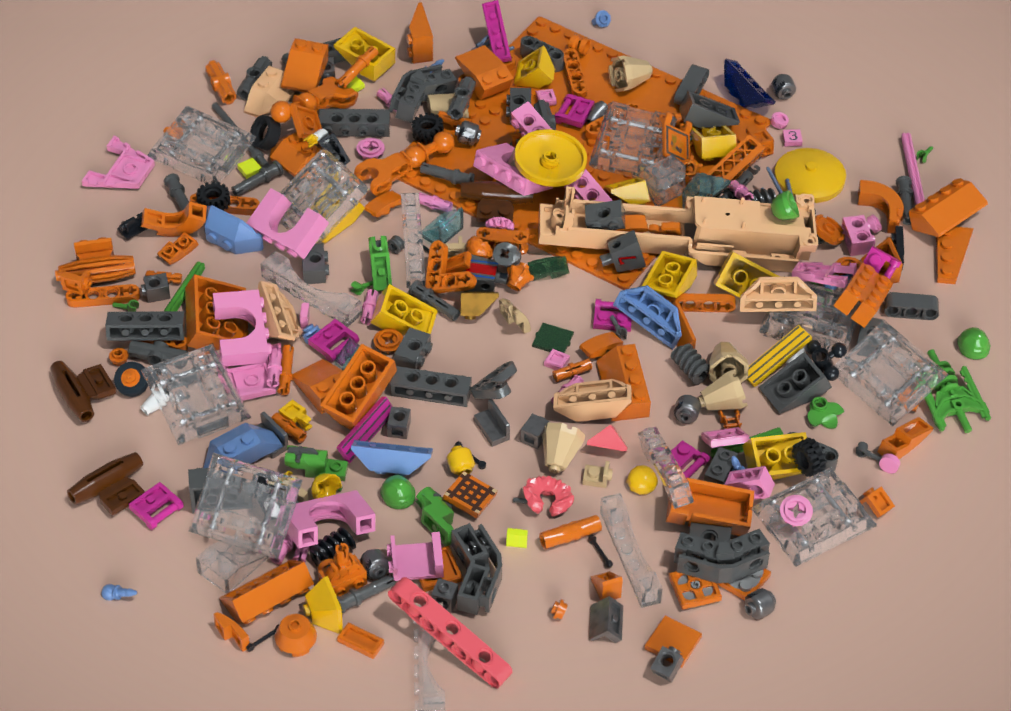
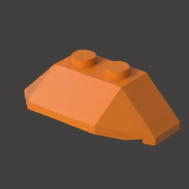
(293, 153)

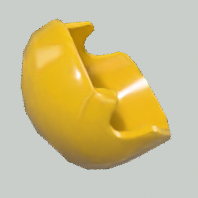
(642, 480)
(325, 485)

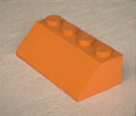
(946, 208)
(624, 365)
(359, 386)
(267, 591)

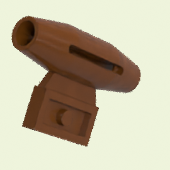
(494, 199)
(79, 389)
(111, 484)

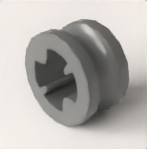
(395, 244)

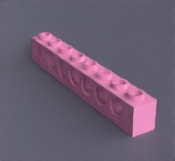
(528, 115)

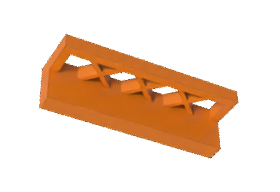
(742, 165)

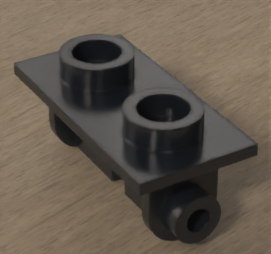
(131, 227)

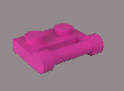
(577, 114)
(877, 258)
(602, 318)
(329, 336)
(685, 454)
(152, 501)

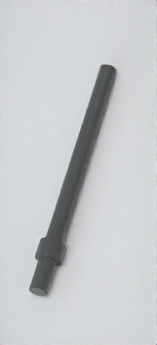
(255, 153)

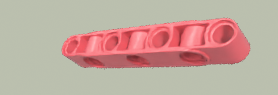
(461, 643)

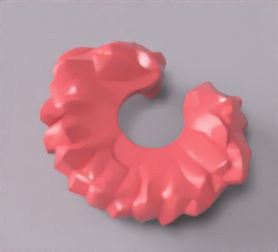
(548, 487)

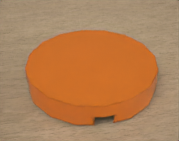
(829, 230)

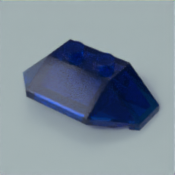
(744, 86)

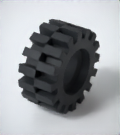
(428, 121)
(214, 190)
(809, 457)

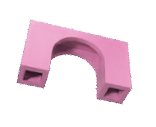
(494, 162)
(297, 240)
(246, 306)
(347, 507)

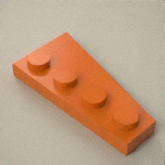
(951, 252)

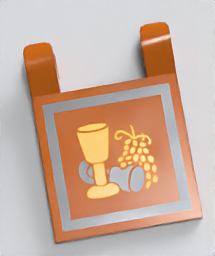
(675, 140)

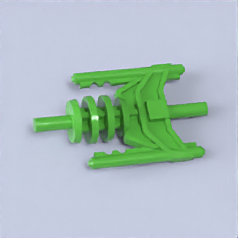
(955, 399)

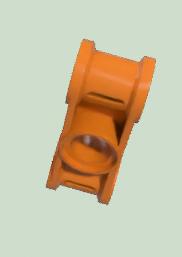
(497, 236)

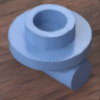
(602, 19)
(309, 331)

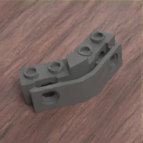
(416, 87)
(474, 551)
(730, 553)

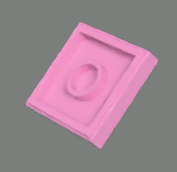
(724, 437)

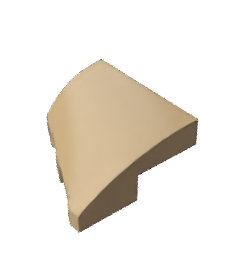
(441, 102)
(513, 314)

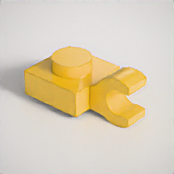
(296, 413)

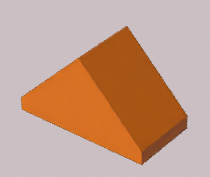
(607, 585)

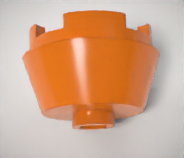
(295, 635)

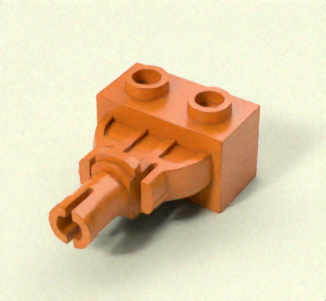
(345, 572)

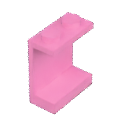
(416, 560)

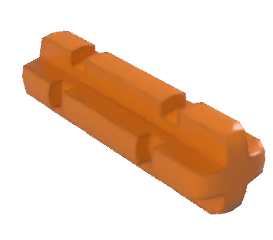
(176, 278)

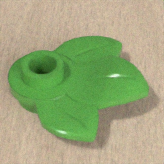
(824, 413)

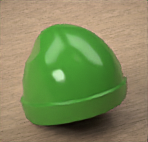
(784, 206)
(974, 343)
(398, 492)

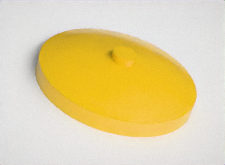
(550, 158)
(811, 173)

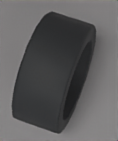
(272, 135)

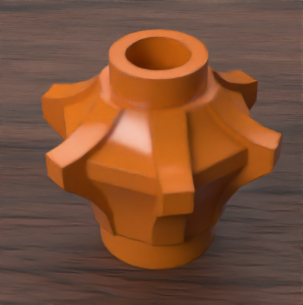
(694, 164)
(519, 276)

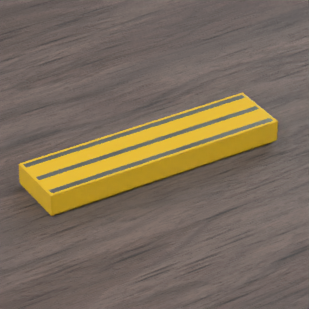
(777, 355)

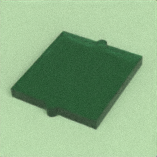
(552, 337)

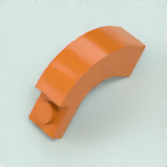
(883, 198)
(174, 224)

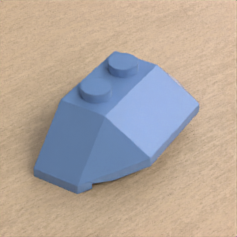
(231, 232)
(651, 313)
(244, 444)
(390, 457)

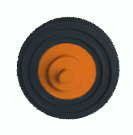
(130, 379)

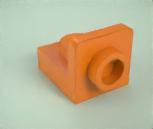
(764, 139)
(76, 283)
(877, 501)

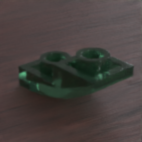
(549, 266)

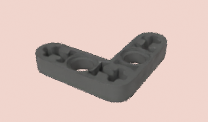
(493, 384)

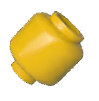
(460, 460)

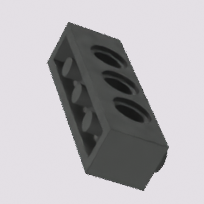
(356, 122)
(145, 325)
(431, 386)

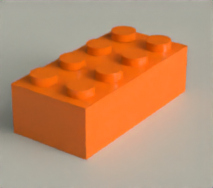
(866, 287)
(716, 506)

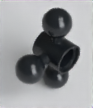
(826, 366)

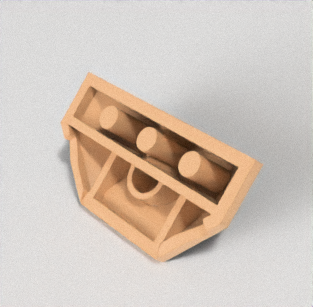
(266, 92)
(778, 294)
(279, 313)
(593, 400)

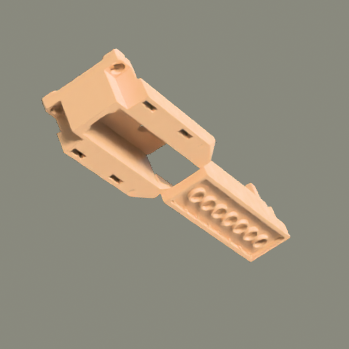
(721, 227)

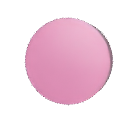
(779, 120)
(875, 224)
(889, 463)

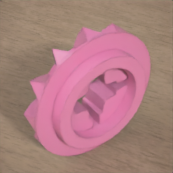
(365, 144)
(499, 223)
(804, 507)

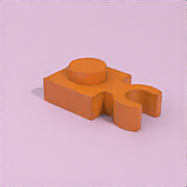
(666, 228)

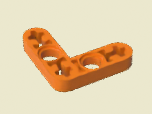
(441, 276)

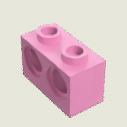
(857, 235)
(753, 479)

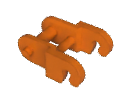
(723, 419)

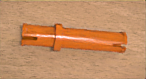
(362, 62)
(286, 375)

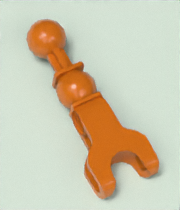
(321, 97)
(399, 164)

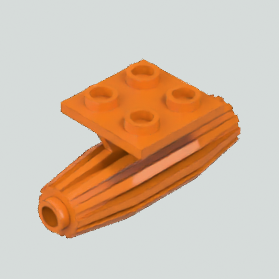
(100, 260)

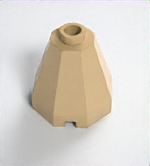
(628, 72)
(727, 358)
(723, 394)
(560, 445)

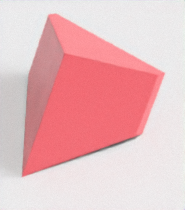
(609, 439)

